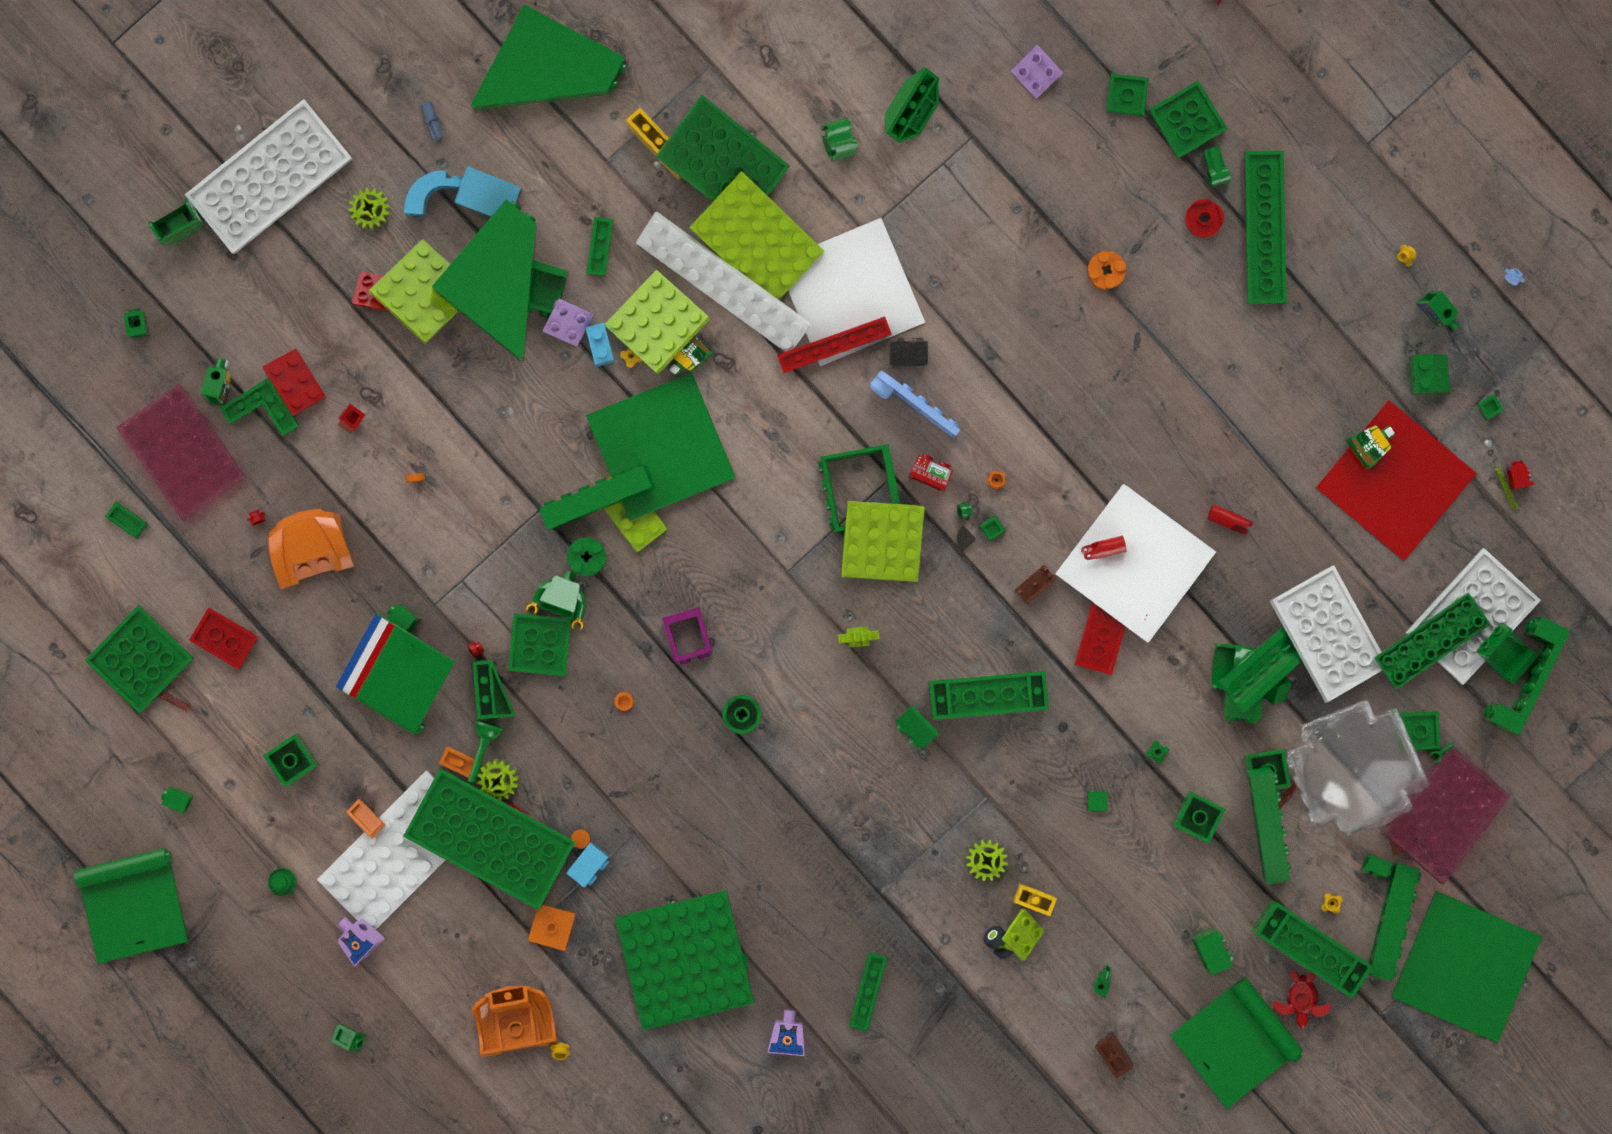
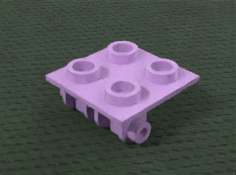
(1037, 71)
(567, 322)

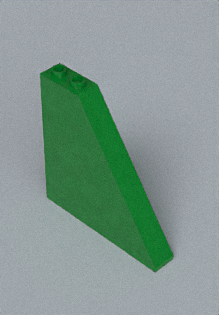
(547, 64)
(494, 277)

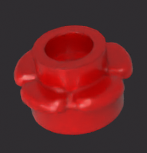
(256, 517)
(475, 649)

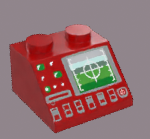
(931, 473)

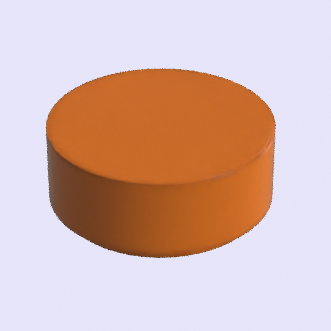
(415, 477)
(624, 701)
(582, 838)

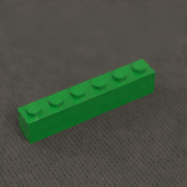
(597, 497)
(1268, 825)
(1393, 921)

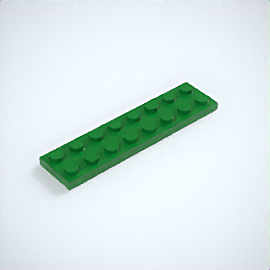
(1265, 227)

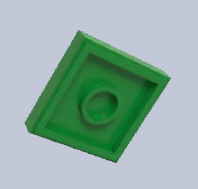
(1127, 95)
(1423, 729)

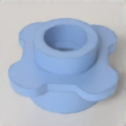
(1514, 276)

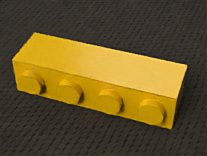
(648, 133)

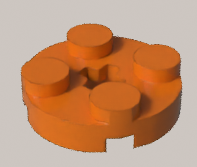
(1116, 265)

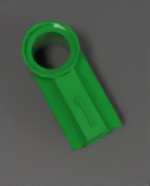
(1217, 171)

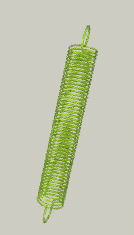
(1504, 489)

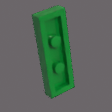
(600, 246)

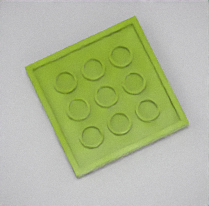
(410, 295)
(657, 322)
(882, 541)

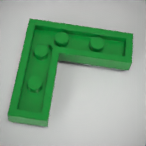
(260, 395)

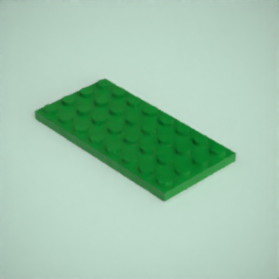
(489, 839)

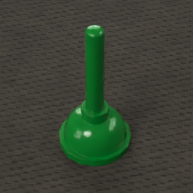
(486, 733)

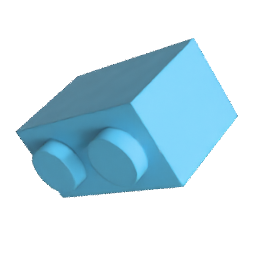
(600, 344)
(588, 864)

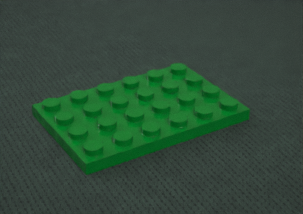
(713, 149)

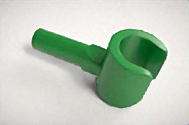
(1440, 752)

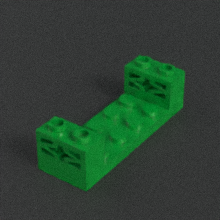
(1553, 638)
(988, 695)
(1312, 949)

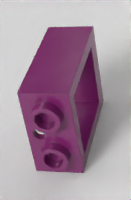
(703, 653)

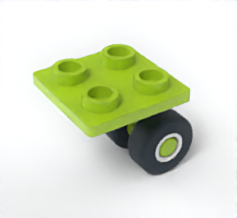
(1019, 937)

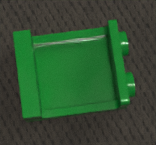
(546, 288)
(1506, 653)

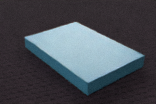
(484, 192)

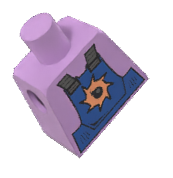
(358, 940)
(787, 1036)

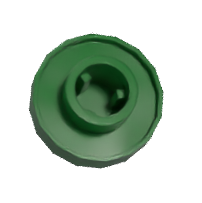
(282, 881)

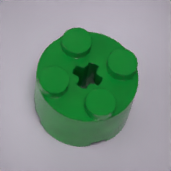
(839, 140)
(579, 549)
(1251, 715)
(733, 720)

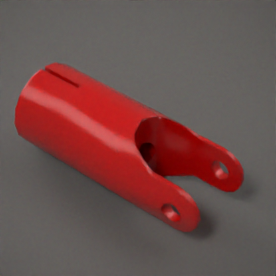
(1228, 519)
(1105, 548)

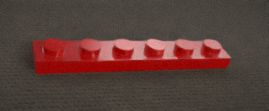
(834, 345)

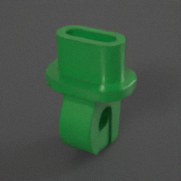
(1103, 978)

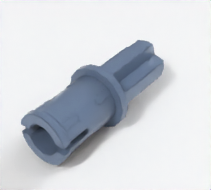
(432, 120)

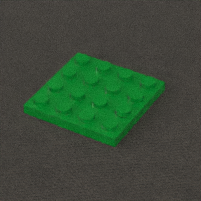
(139, 659)

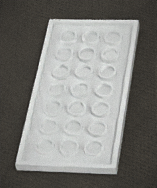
(268, 176)
(383, 871)

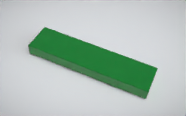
(868, 991)

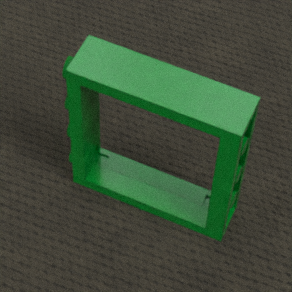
(827, 485)

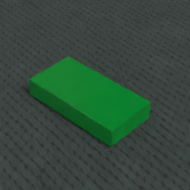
(126, 520)

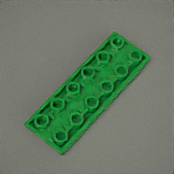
(1432, 640)
(1261, 670)

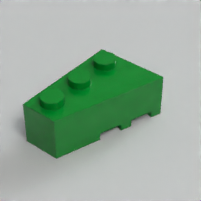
(489, 692)

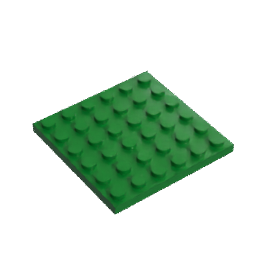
(684, 960)

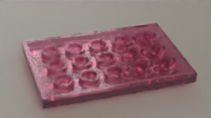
(181, 452)
(1447, 815)

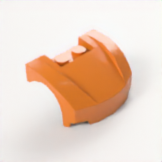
(307, 546)
(514, 1020)

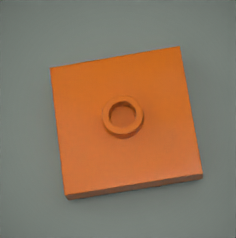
(552, 927)

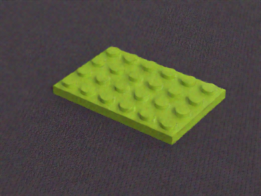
(756, 237)

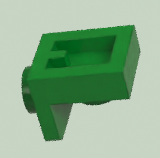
(348, 1038)

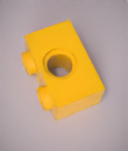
(1034, 899)

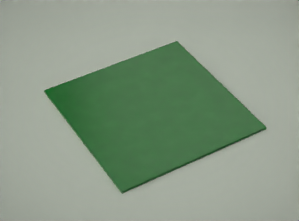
(670, 435)
(1466, 966)

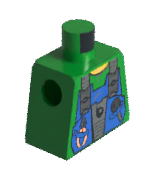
(1439, 309)

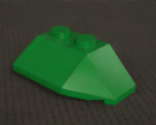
(912, 106)

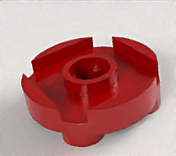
(1214, 222)

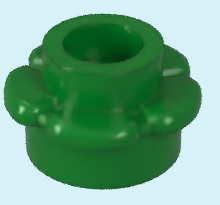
(964, 510)

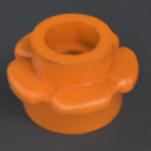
(1001, 480)

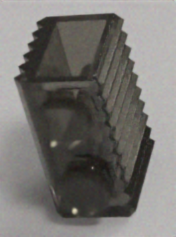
(908, 352)

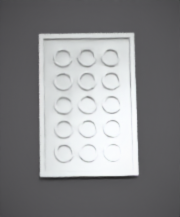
(1498, 596)
(1328, 633)

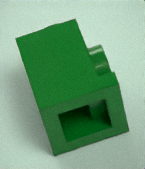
(130, 319)
(1377, 866)

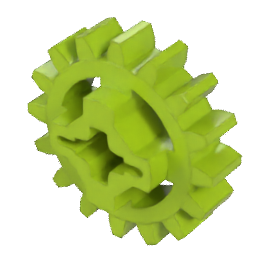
(363, 210)
(858, 636)
(491, 774)
(978, 865)

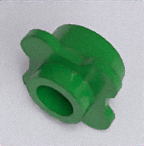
(1151, 753)

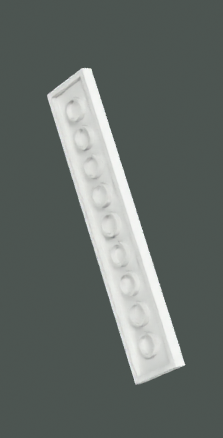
(723, 283)

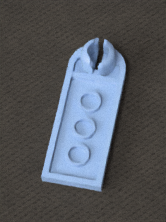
(884, 386)

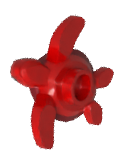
(1302, 999)

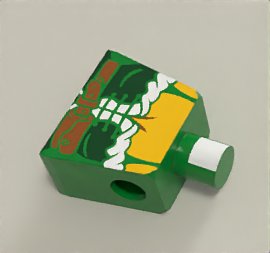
(690, 356)
(216, 383)
(1370, 444)

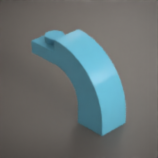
(424, 187)

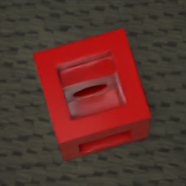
(350, 418)
(1519, 475)

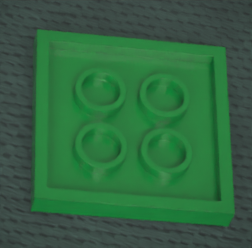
(1188, 119)
(539, 644)

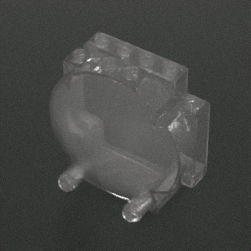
(1357, 768)

